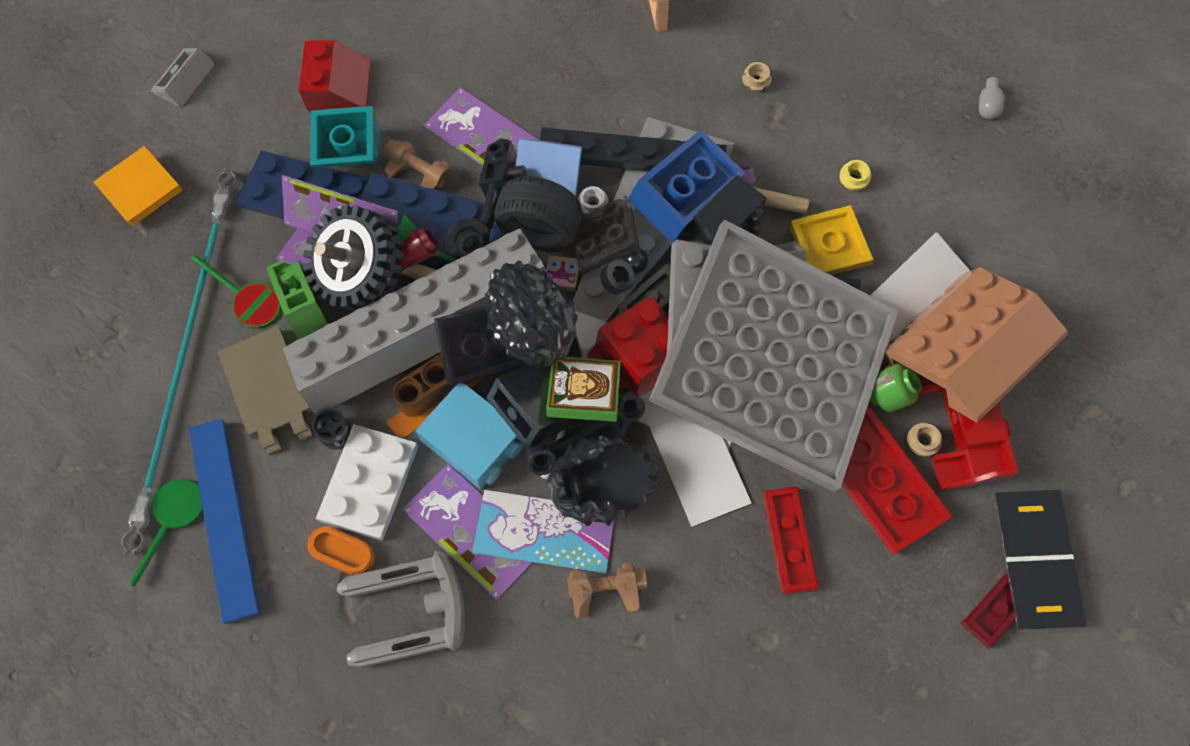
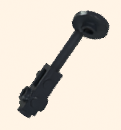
(496, 171)

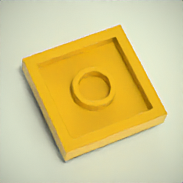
(832, 240)

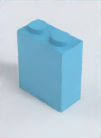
(470, 436)

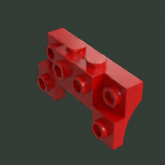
(981, 447)

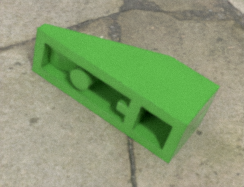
(296, 298)

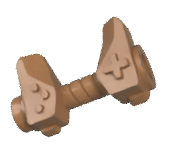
(402, 156)
(627, 581)

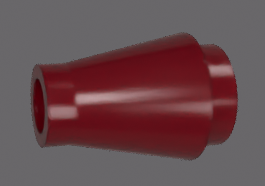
(418, 247)

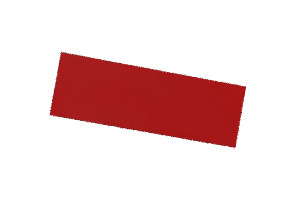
(790, 541)

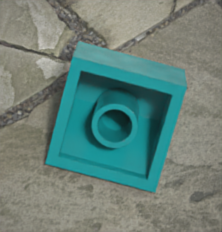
(344, 137)

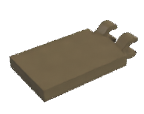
(265, 388)

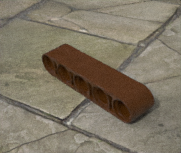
(420, 383)

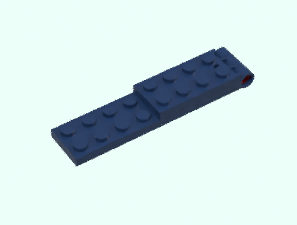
(420, 204)

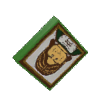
(583, 389)

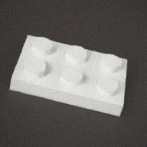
(367, 482)

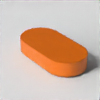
(341, 550)

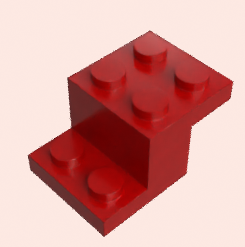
(637, 341)

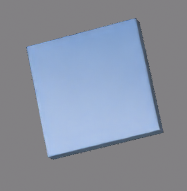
(551, 161)

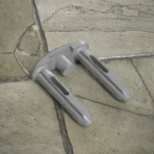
(447, 600)

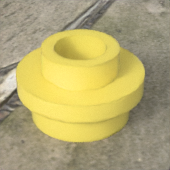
(857, 168)

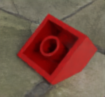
(333, 76)

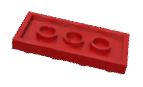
(890, 488)

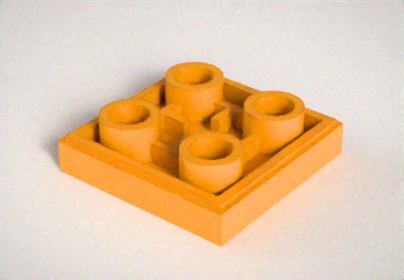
(137, 186)

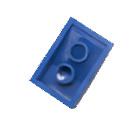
(683, 185)

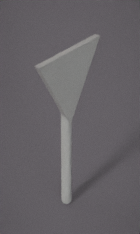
(587, 332)

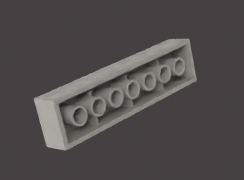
(397, 328)

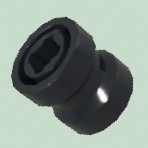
(327, 422)

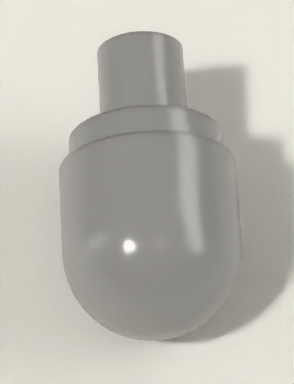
(991, 100)

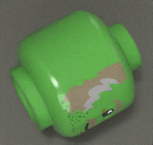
(896, 388)

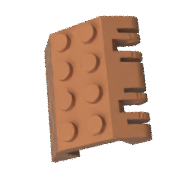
(977, 340)

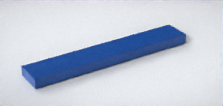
(224, 522)

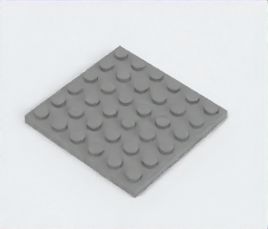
(776, 356)

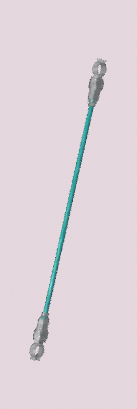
(140, 516)

